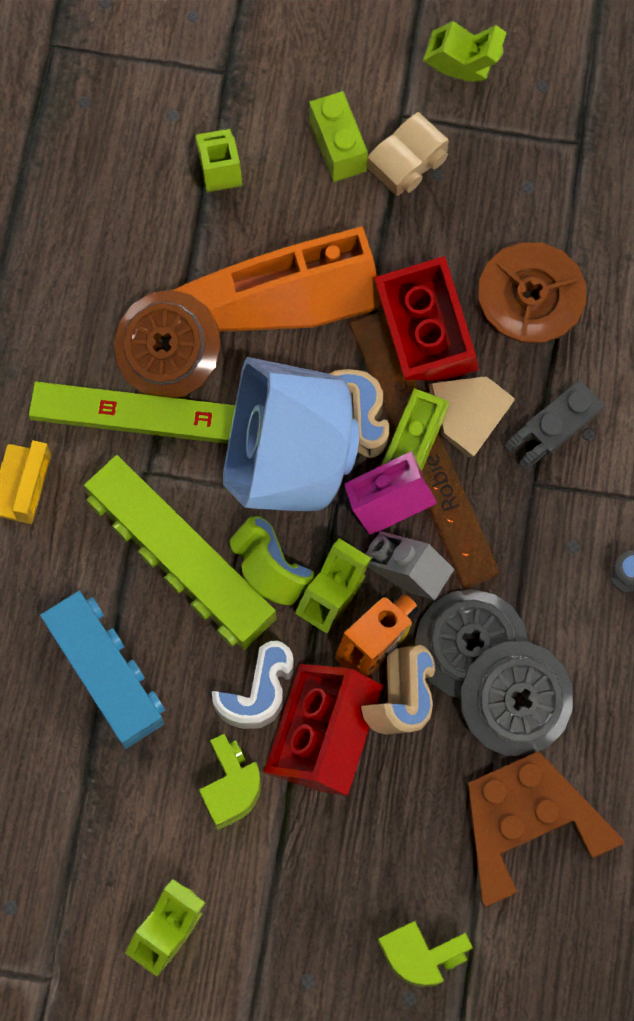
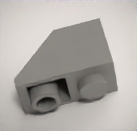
(409, 564)

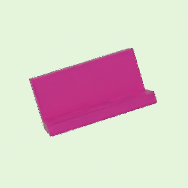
(389, 493)

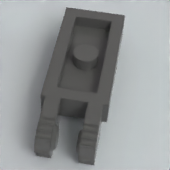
(557, 422)

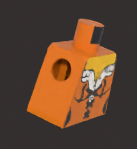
(376, 634)

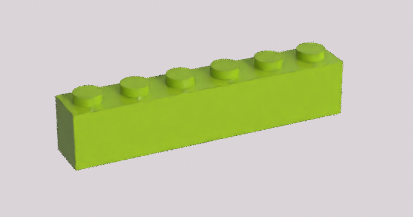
(180, 553)

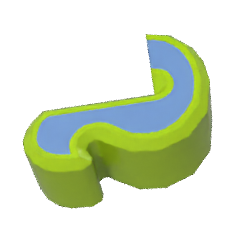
(265, 563)

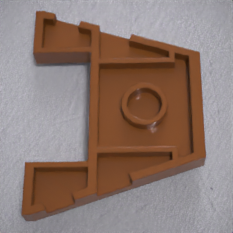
(521, 806)

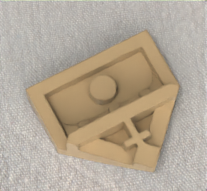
(473, 411)

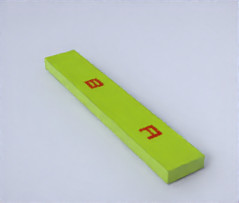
(131, 412)

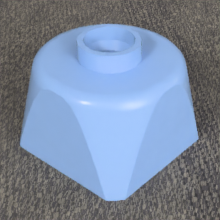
(289, 438)

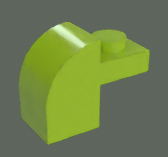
(462, 54)
(219, 160)
(334, 586)
(238, 791)
(166, 928)
(414, 962)

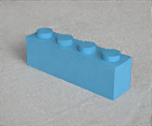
(103, 669)

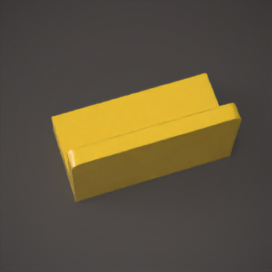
(22, 480)

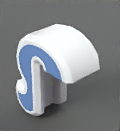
(266, 694)

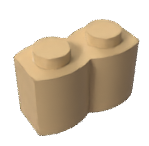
(408, 154)

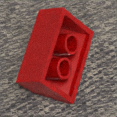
(427, 322)
(323, 728)

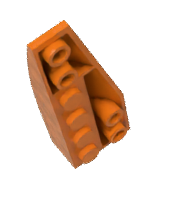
(293, 285)

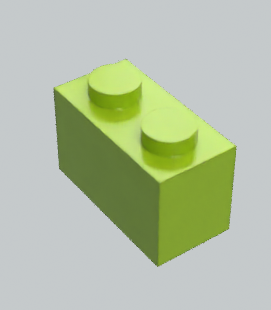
(338, 136)

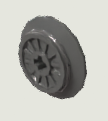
(460, 617)
(489, 704)

